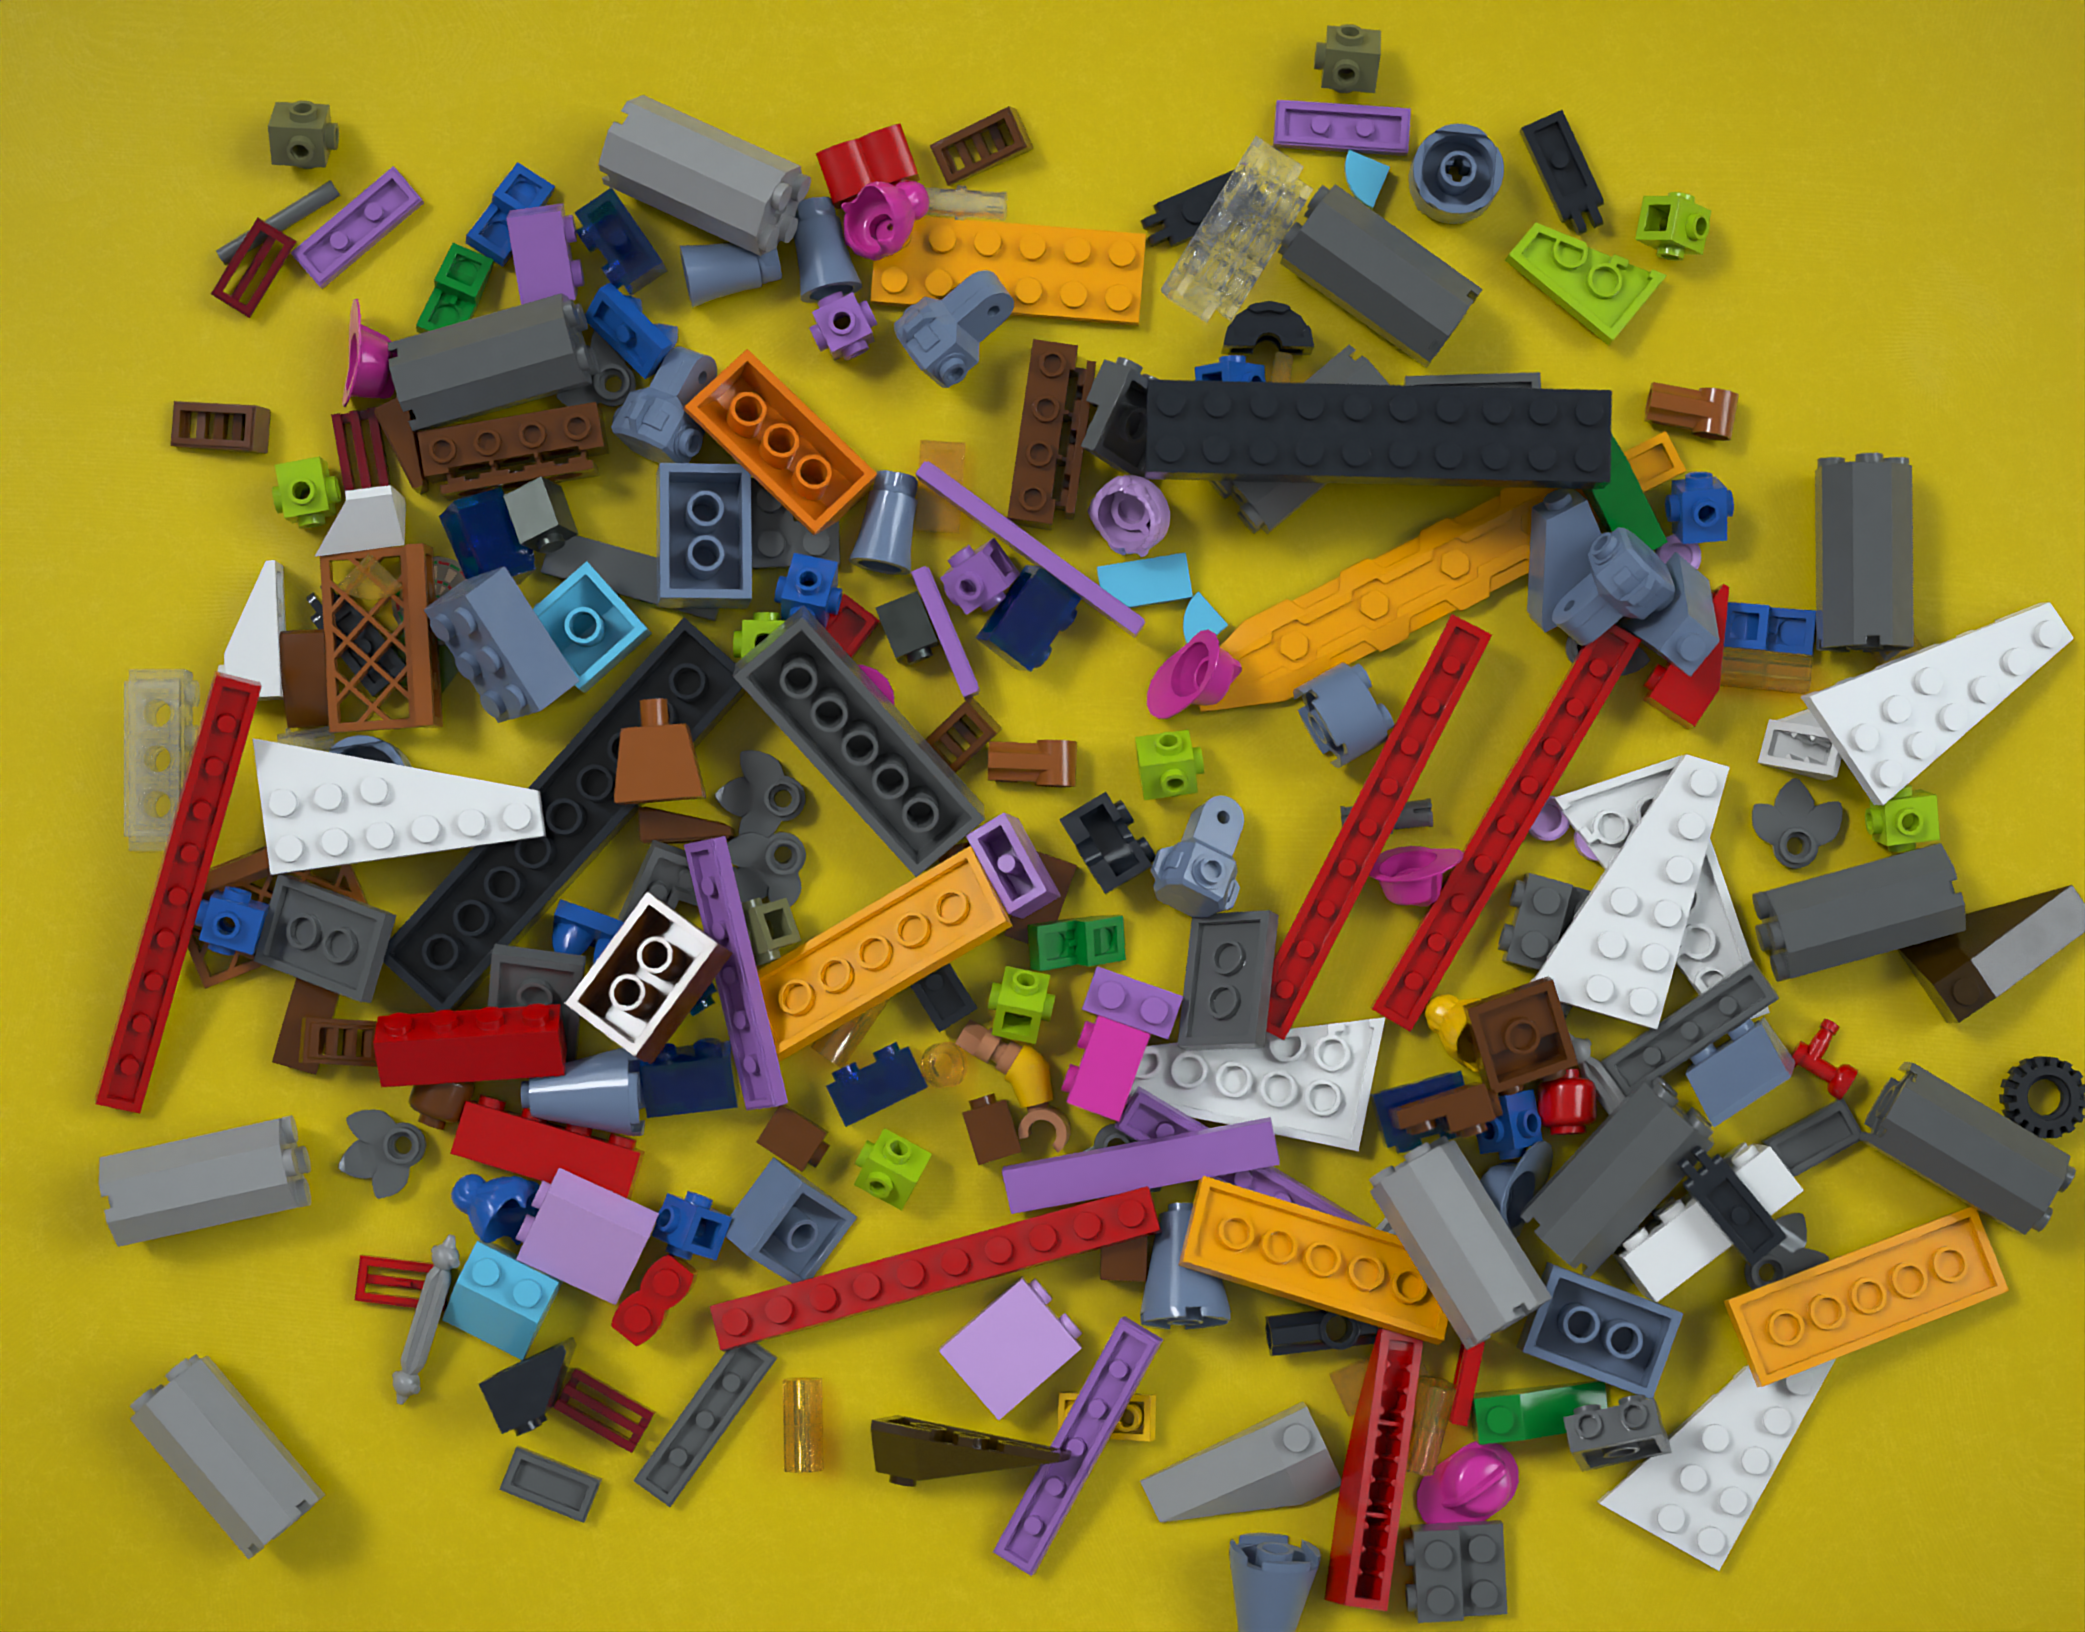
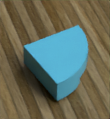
(1364, 177)
(1200, 617)

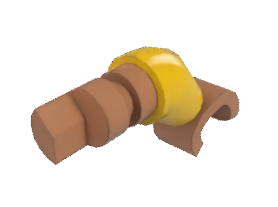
(1026, 1073)

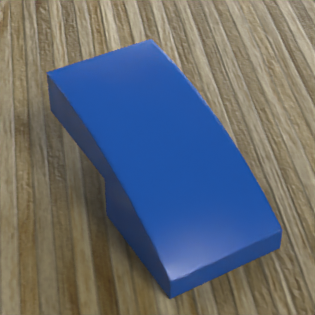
(517, 191)
(1770, 628)

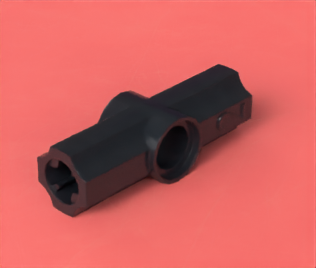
(1307, 1333)

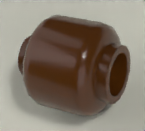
(440, 1102)

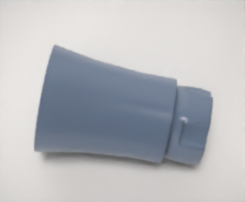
(822, 252)
(725, 269)
(887, 525)

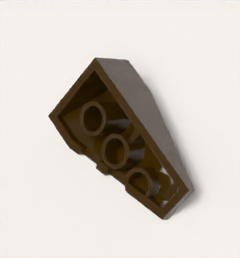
(1995, 950)
(928, 1450)

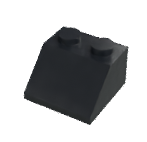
(528, 1389)

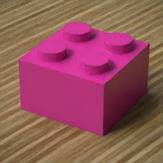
(1106, 1067)

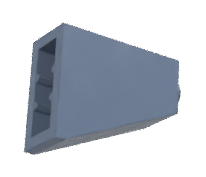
(1559, 550)
(1687, 626)

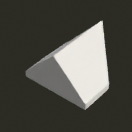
(367, 521)
(1800, 747)

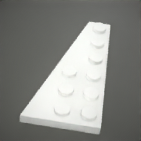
(1919, 705)
(354, 810)
(1605, 817)
(1632, 923)
(1308, 1084)
(1717, 1464)

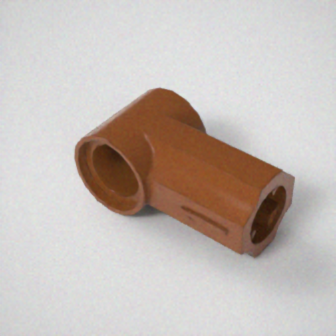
(1704, 411)
(1045, 762)

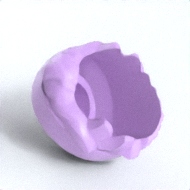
(1130, 514)

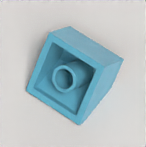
(590, 625)
(501, 1299)

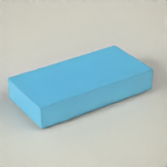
(1147, 580)

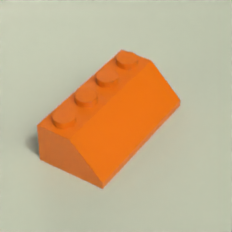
(781, 443)

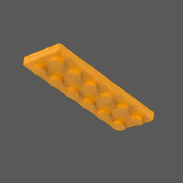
(1042, 267)
(880, 951)
(1309, 1259)
(1866, 1296)

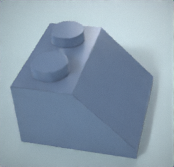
(1739, 1070)
(788, 1223)

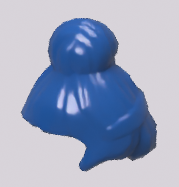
(495, 1206)

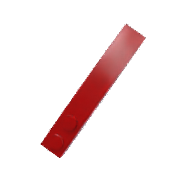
(1374, 1476)

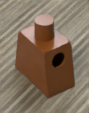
(657, 760)

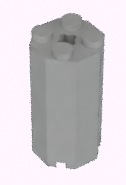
(703, 175)
(204, 1181)
(1458, 1241)
(225, 1454)

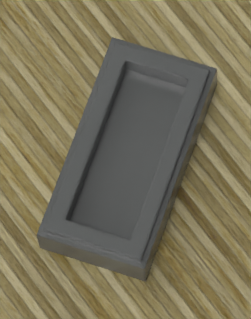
(1815, 1137)
(550, 1484)

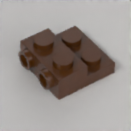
(1520, 1037)
(1458, 1111)

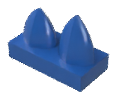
(628, 331)
(579, 927)

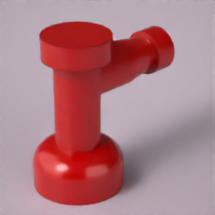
(1811, 1059)

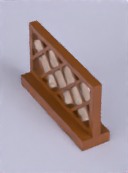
(420, 643)
(241, 873)

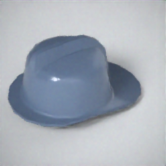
(1515, 1184)

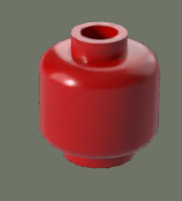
(1567, 1104)

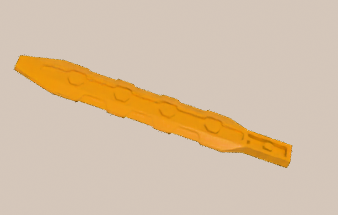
(1402, 590)

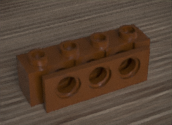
(1041, 435)
(514, 442)

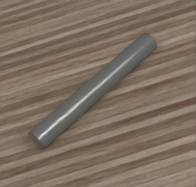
(284, 218)

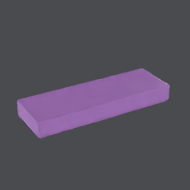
(1342, 127)
(357, 227)
(946, 632)

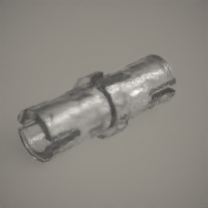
(967, 203)

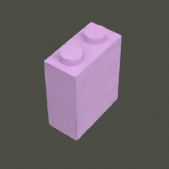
(585, 1235)
(1012, 1346)

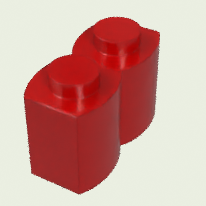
(871, 158)
(647, 1308)

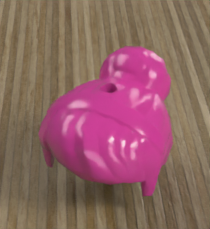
(876, 210)

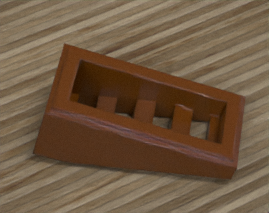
(991, 123)
(249, 428)
(403, 442)
(980, 718)
(678, 828)
(310, 1042)

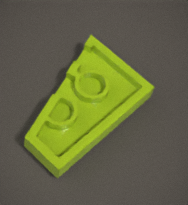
(1586, 283)

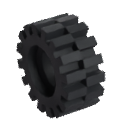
(2071, 1096)

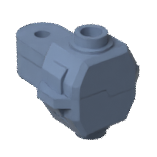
(947, 332)
(654, 416)
(1623, 581)
(1200, 870)

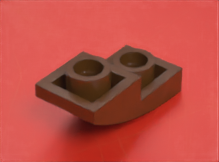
(304, 677)
(305, 1001)

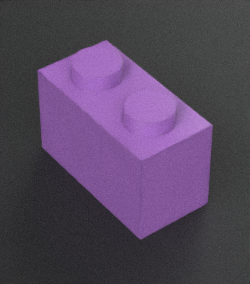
(543, 252)
(1013, 865)
(1132, 1002)

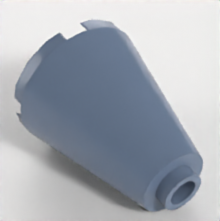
(593, 1094)
(1177, 1293)
(1271, 1581)

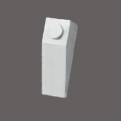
(255, 644)

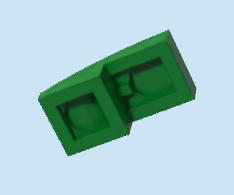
(456, 289)
(1076, 942)

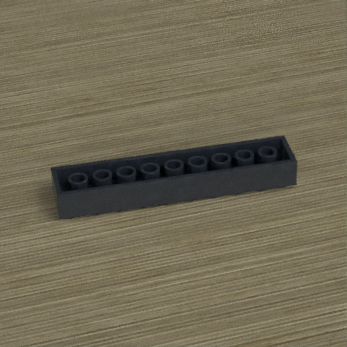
(1378, 434)
(510, 885)

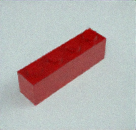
(470, 1045)
(540, 1148)

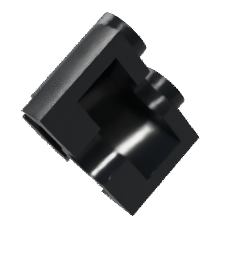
(1269, 323)
(1106, 843)

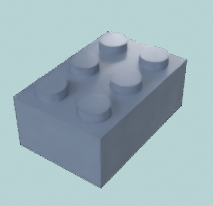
(703, 536)
(501, 645)
(1601, 1331)

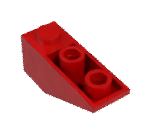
(1687, 697)

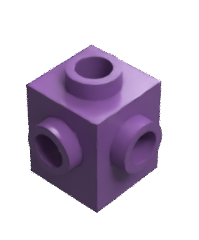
(849, 341)
(979, 576)

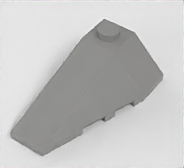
(1256, 1469)

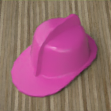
(368, 361)
(1193, 675)
(1414, 873)
(1468, 1485)

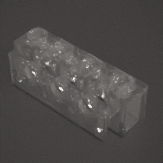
(1229, 228)
(144, 741)

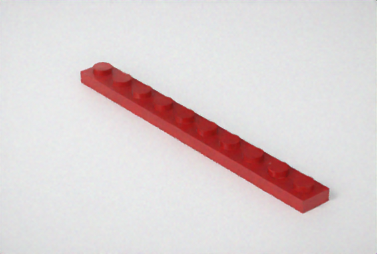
(1372, 819)
(1504, 826)
(177, 892)
(935, 1269)

